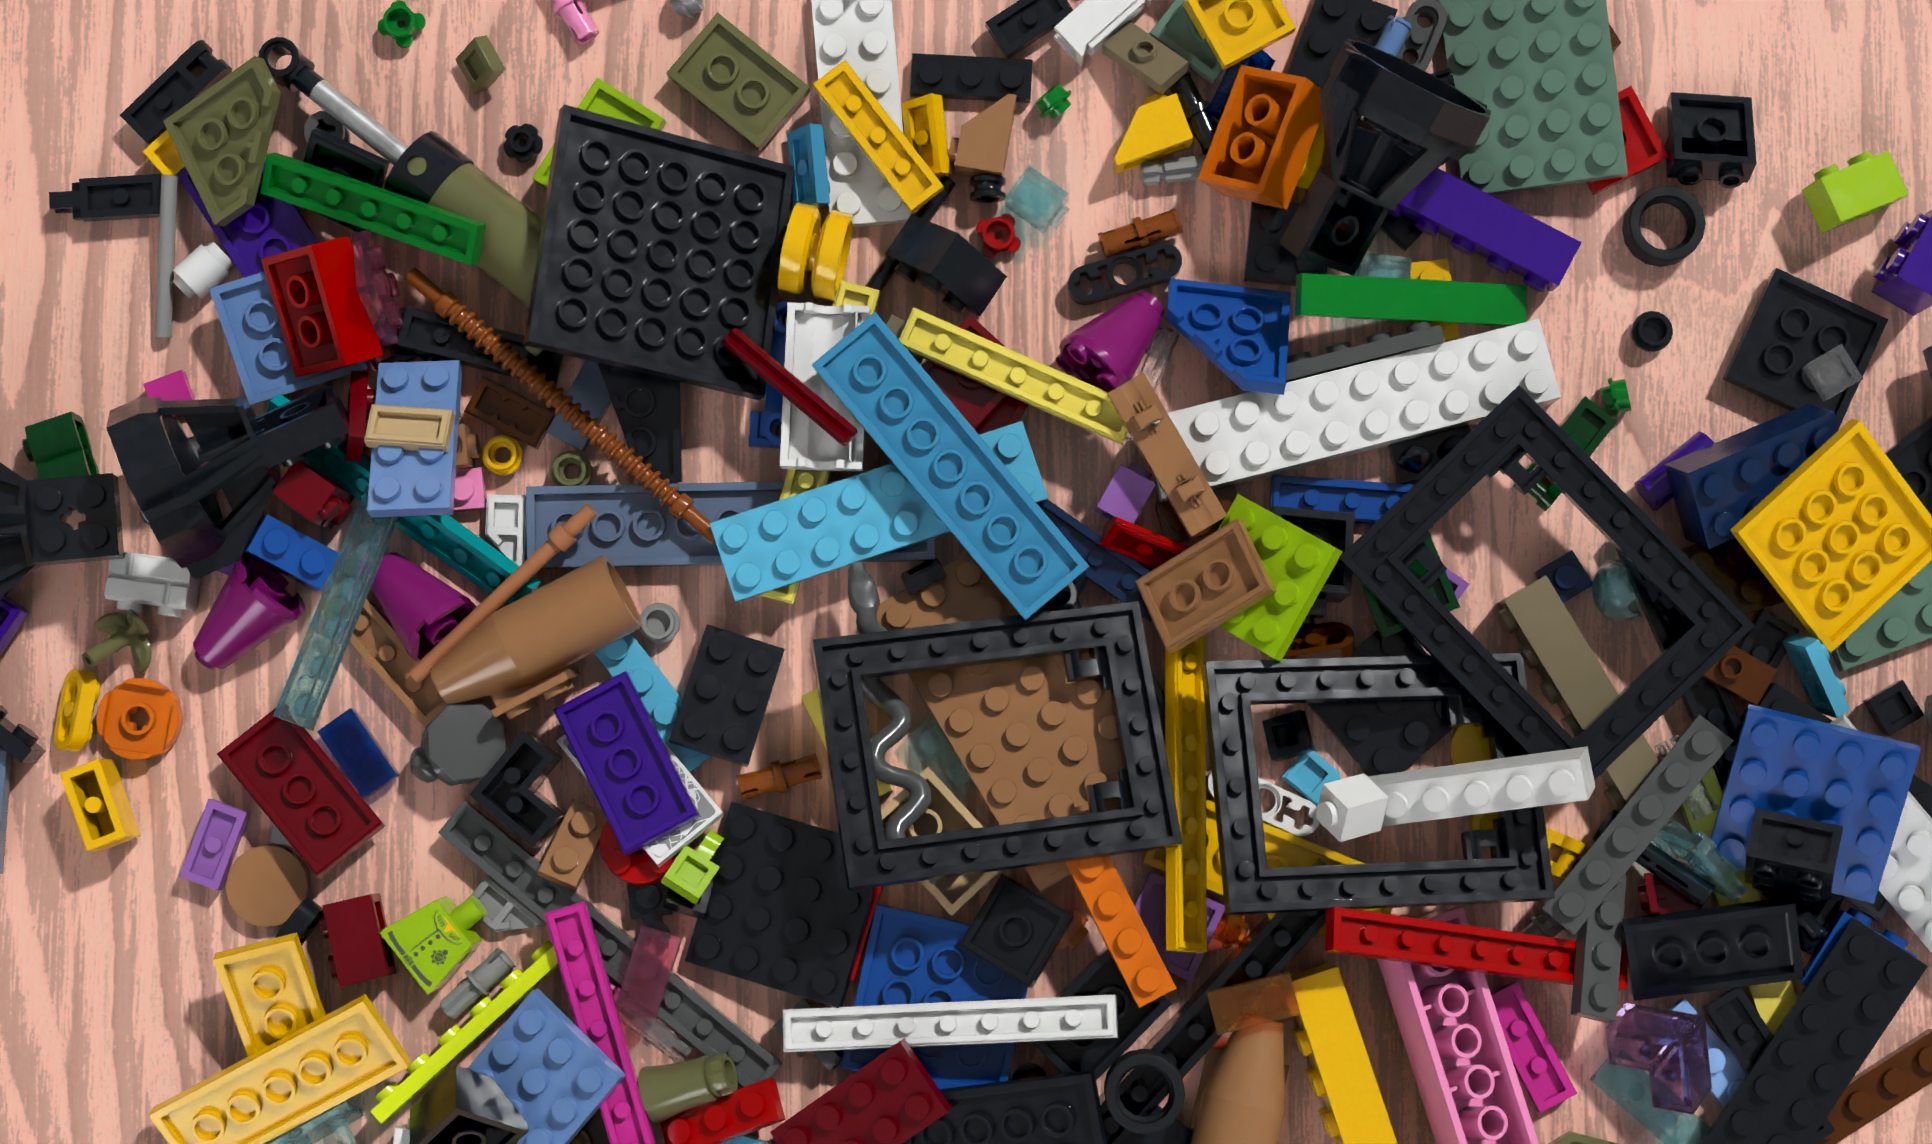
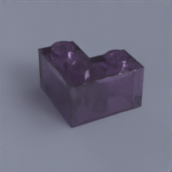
(1669, 1047)

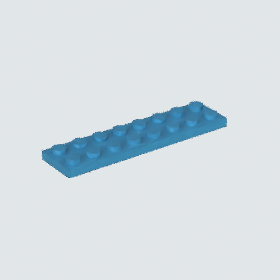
(950, 466)

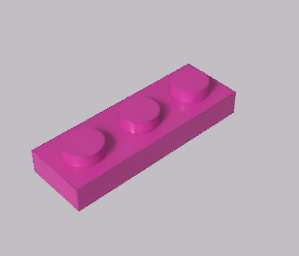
(1531, 1049)

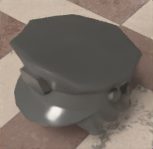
(459, 745)

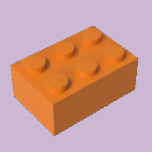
(1263, 137)

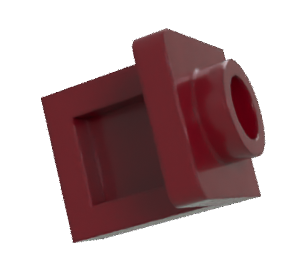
(1662, 897)

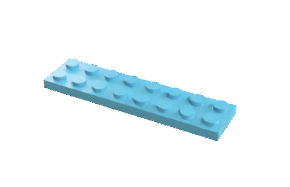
(846, 522)

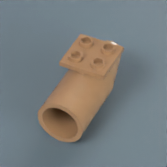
(534, 640)
(1242, 1089)

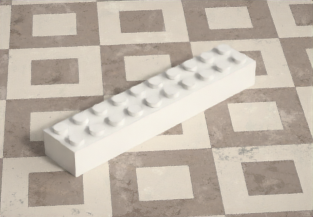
(1365, 406)

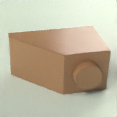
(984, 140)

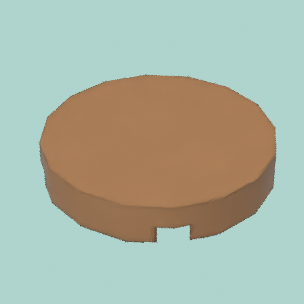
(267, 885)

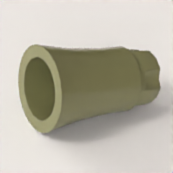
(685, 1085)

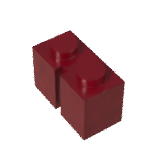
(314, 495)
(356, 940)

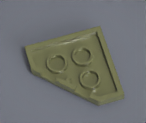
(227, 138)

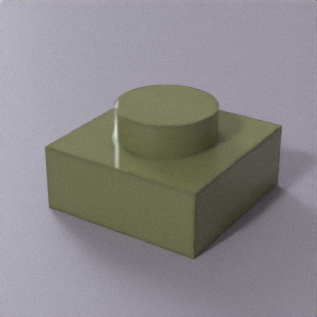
(480, 64)

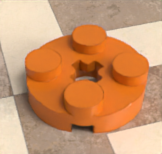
(156, 736)

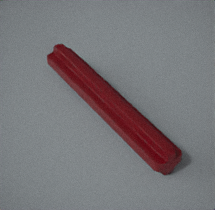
(790, 387)

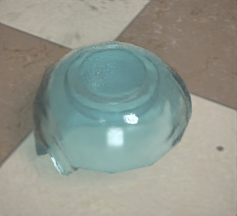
(1614, 593)

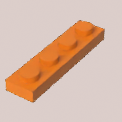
(1121, 928)

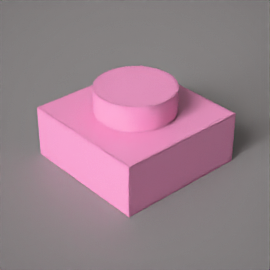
(470, 490)

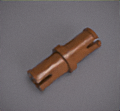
(1140, 232)
(779, 776)

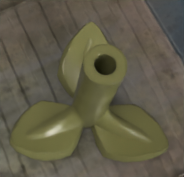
(123, 633)

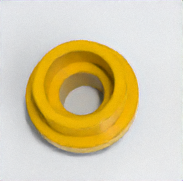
(493, 446)

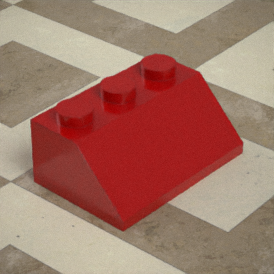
(320, 307)

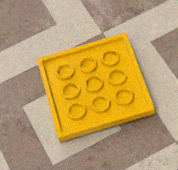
(1839, 535)

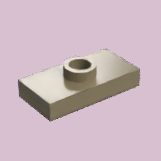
(1145, 57)

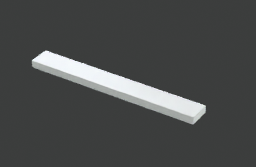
(950, 1023)

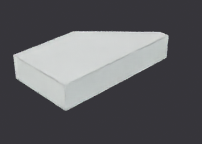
(508, 525)

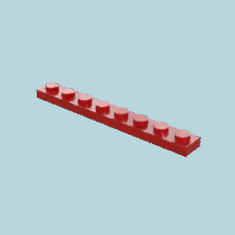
(1454, 946)

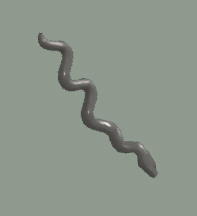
(865, 603)

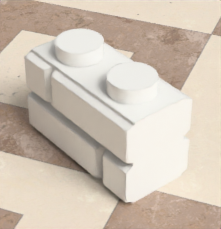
(151, 582)

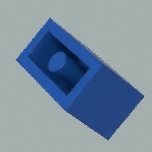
(291, 553)

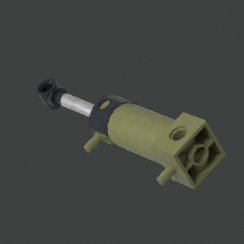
(430, 173)

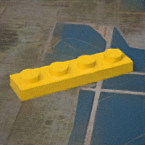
(878, 136)

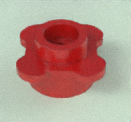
(1003, 225)

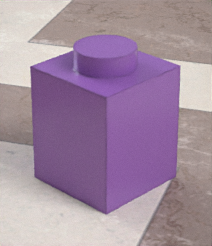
(1126, 493)

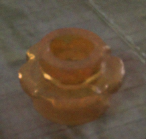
(1231, 930)

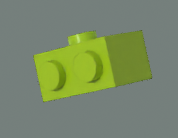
(1854, 191)

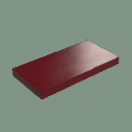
(301, 792)

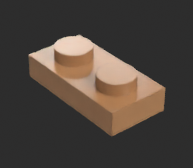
(573, 846)

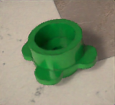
(395, 14)

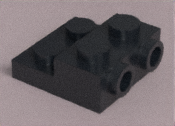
(1710, 139)

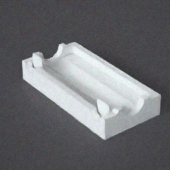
(809, 335)

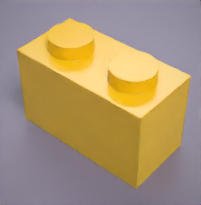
(100, 804)

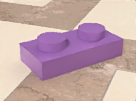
(215, 844)

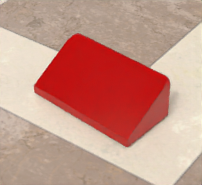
(1139, 542)

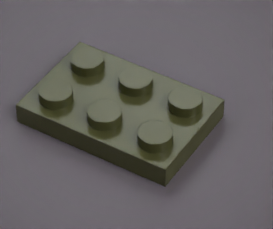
(738, 82)

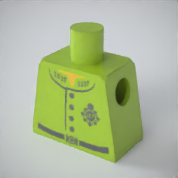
(436, 939)

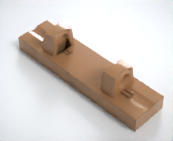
(1166, 454)

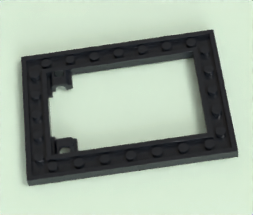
(1495, 445)
(1119, 657)
(1517, 844)

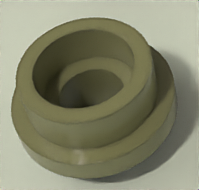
(565, 460)

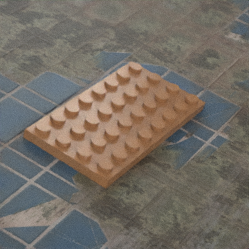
(1014, 723)

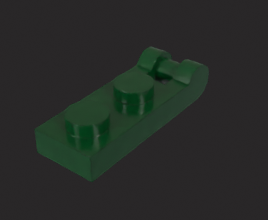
(1587, 428)

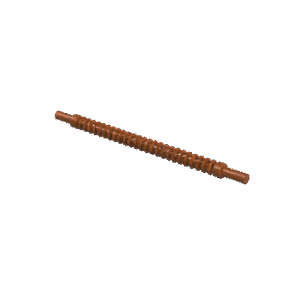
(448, 306)

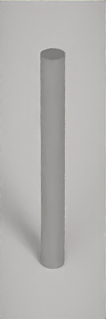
(166, 256)

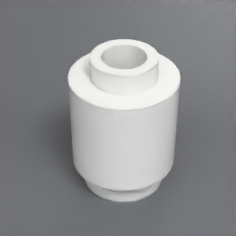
(202, 270)

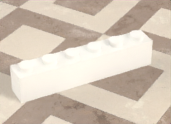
(1487, 786)

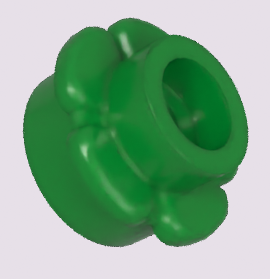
(1054, 101)
(1616, 396)

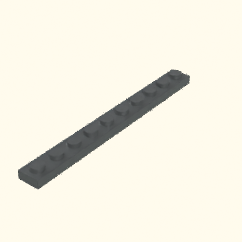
(681, 1005)

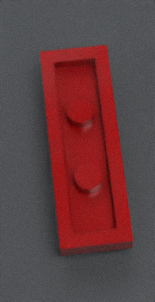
(728, 1117)

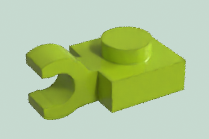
(693, 869)

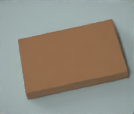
(1205, 586)

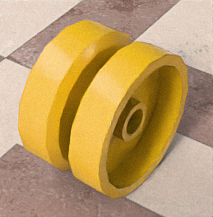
(809, 251)

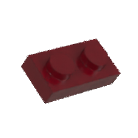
(358, 405)

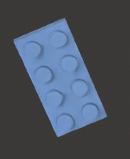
(423, 479)

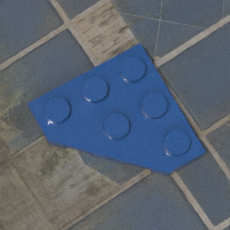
(1235, 329)

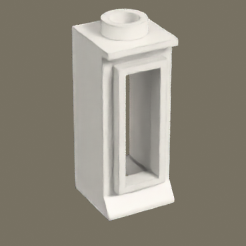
(1094, 23)

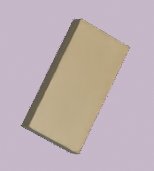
(409, 427)

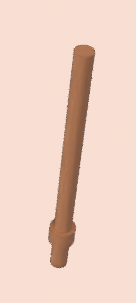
(560, 538)

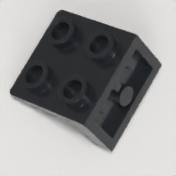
(1792, 855)

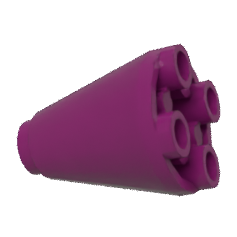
(1112, 344)

